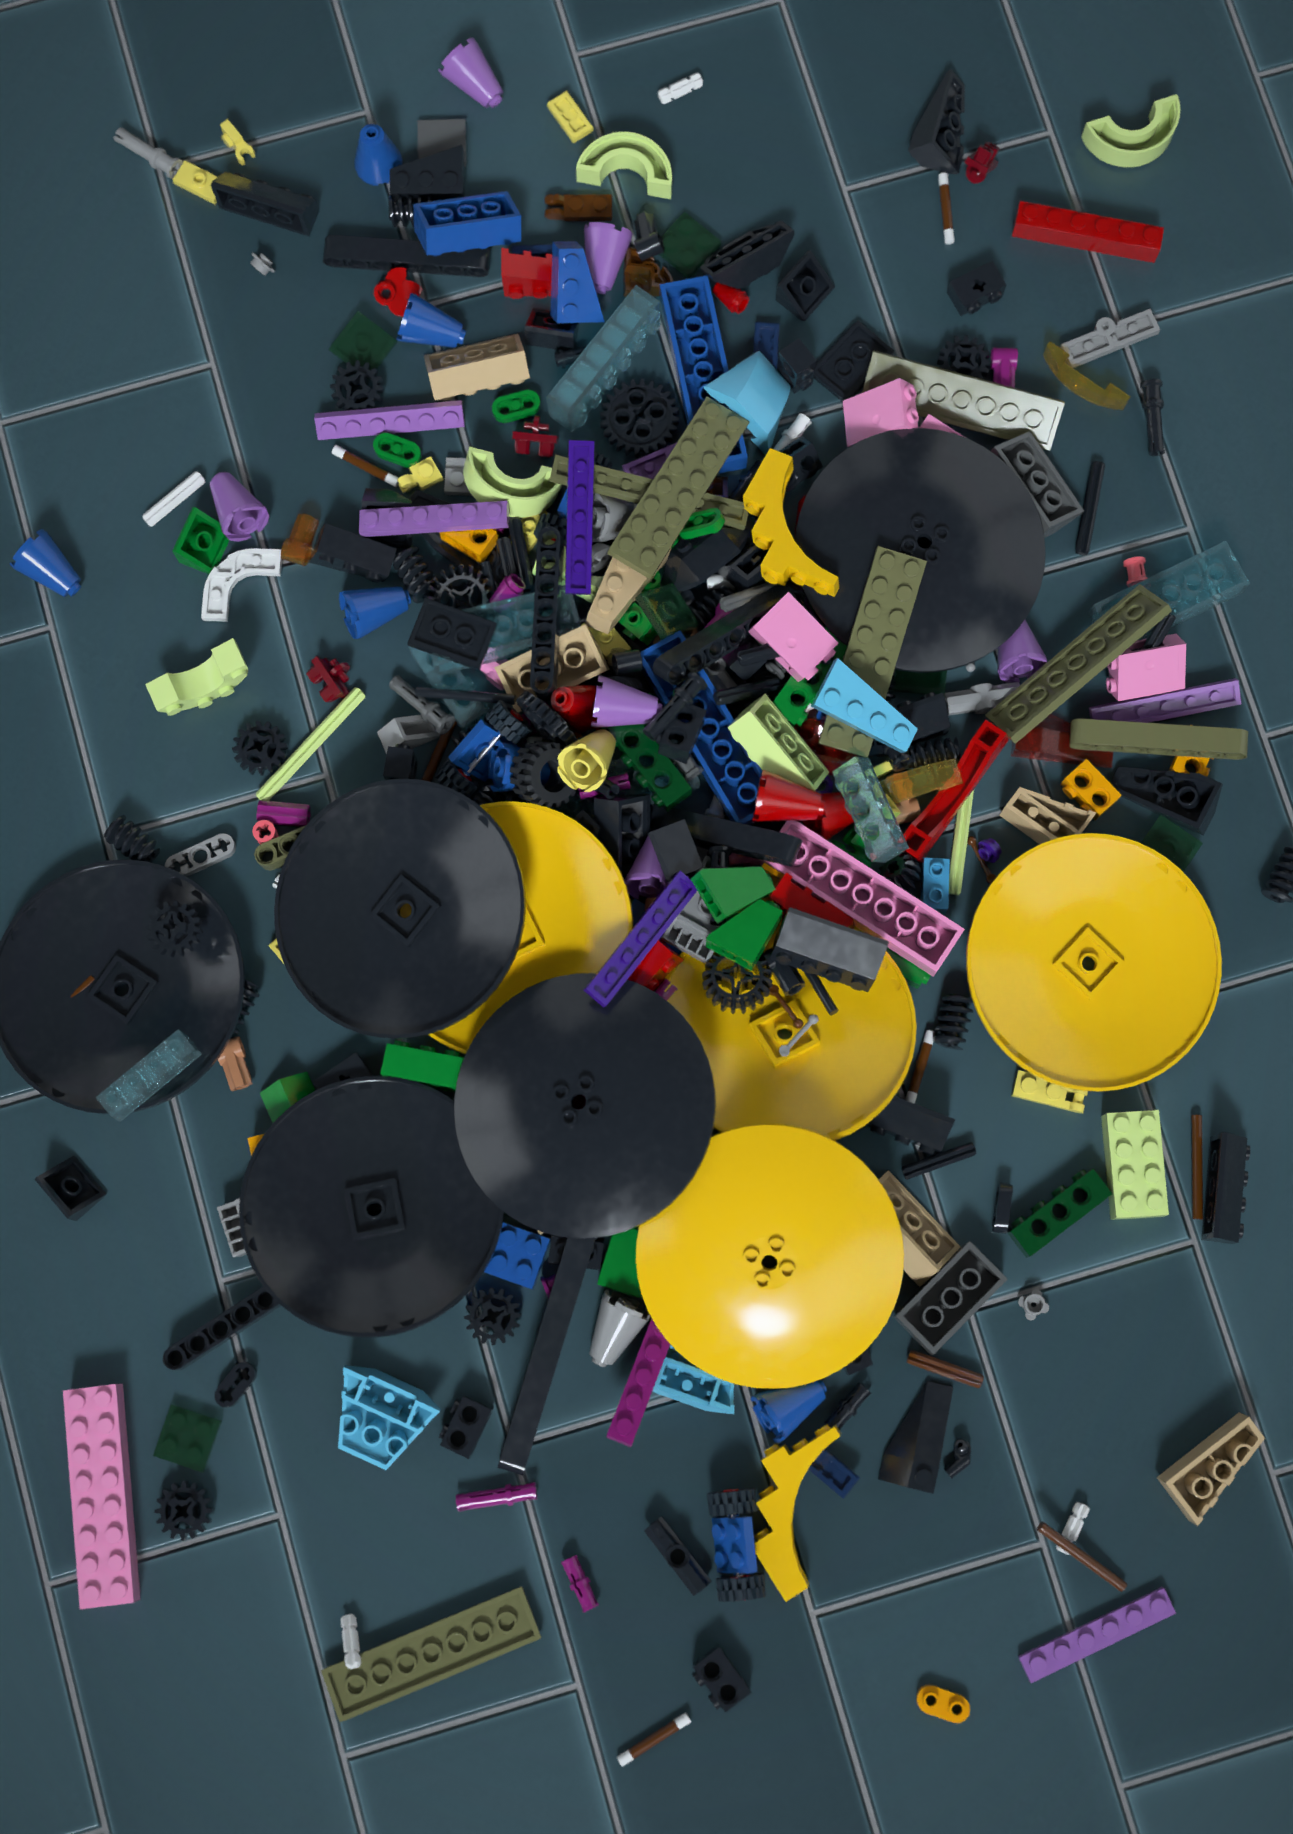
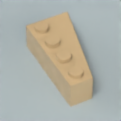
(616, 594)
(1211, 1466)

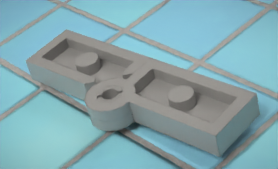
(1110, 337)

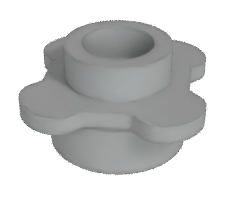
(262, 263)
(1032, 1312)

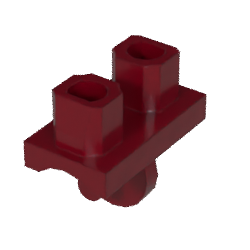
(981, 162)
(523, 439)
(334, 676)

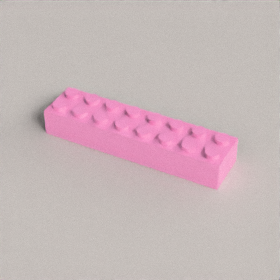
(871, 900)
(101, 1496)

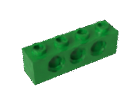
(795, 713)

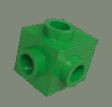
(637, 625)

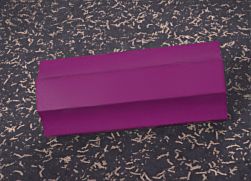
(284, 813)

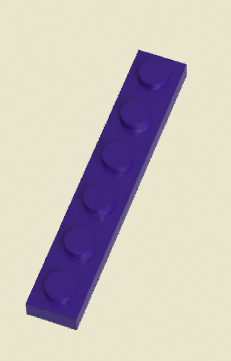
(579, 517)
(641, 939)

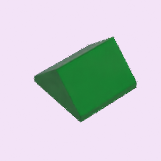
(200, 542)
(286, 1093)

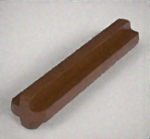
(945, 1369)

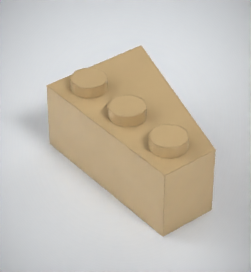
(1043, 817)

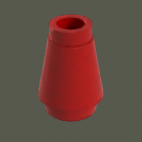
(731, 297)

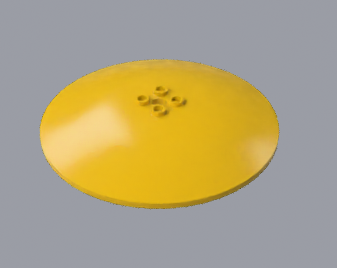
(573, 906)
(1150, 952)
(835, 1072)
(833, 1244)

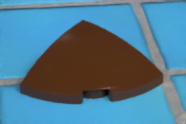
(643, 274)

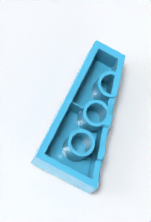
(862, 708)

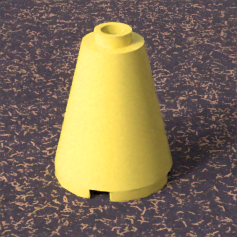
(587, 760)

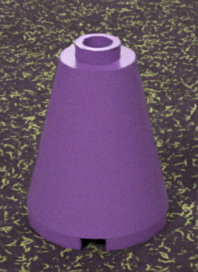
(471, 73)
(605, 253)
(237, 508)
(1020, 655)
(622, 705)
(646, 874)

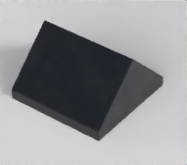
(804, 287)
(544, 332)
(675, 849)
(71, 1188)

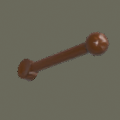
(972, 842)
(774, 991)

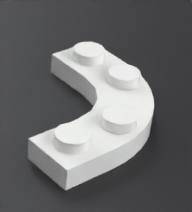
(230, 571)

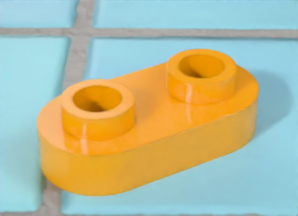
(943, 1703)

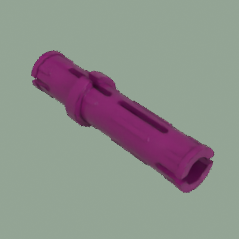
(505, 1495)

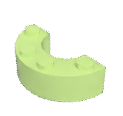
(1134, 147)
(626, 151)
(524, 496)
(201, 684)

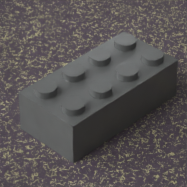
(950, 1298)

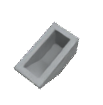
(407, 731)

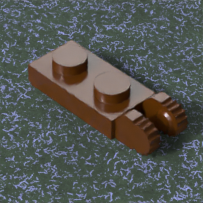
(580, 207)

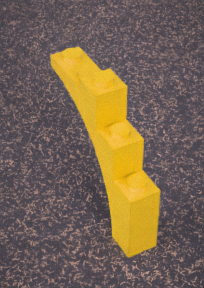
(784, 557)
(777, 1546)

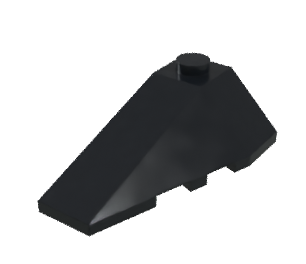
(938, 133)
(1179, 797)
(917, 1447)

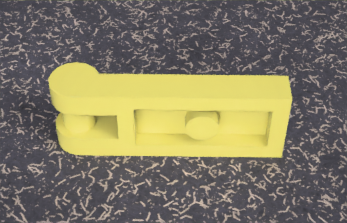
(1040, 1091)

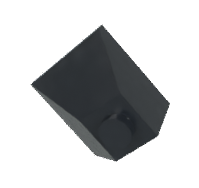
(387, 499)

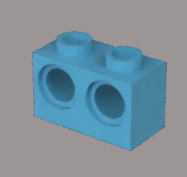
(935, 883)

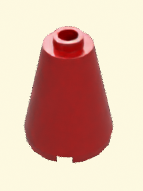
(575, 706)
(785, 800)
(834, 816)

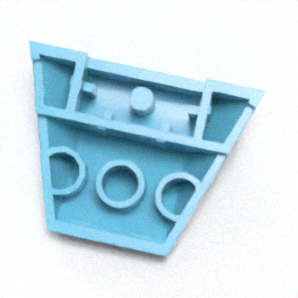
(754, 393)
(693, 1386)
(381, 1415)

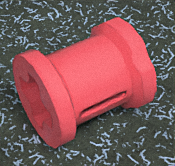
(1135, 570)
(264, 826)

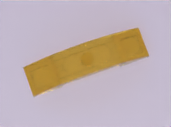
(1110, 397)
(922, 780)

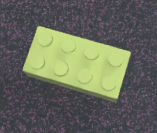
(776, 744)
(1134, 1164)

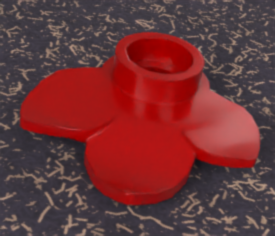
(400, 291)

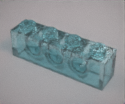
(463, 715)
(880, 817)
(148, 1075)

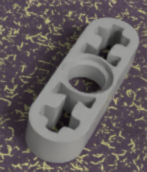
(214, 842)

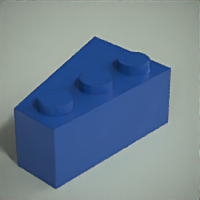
(572, 286)

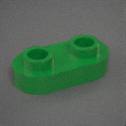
(515, 404)
(399, 449)
(703, 523)

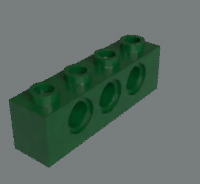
(665, 796)
(1095, 1193)

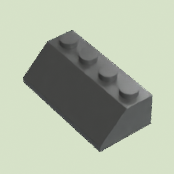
(1046, 487)

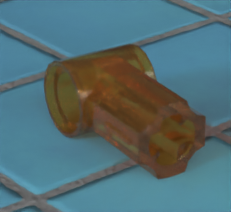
(298, 547)

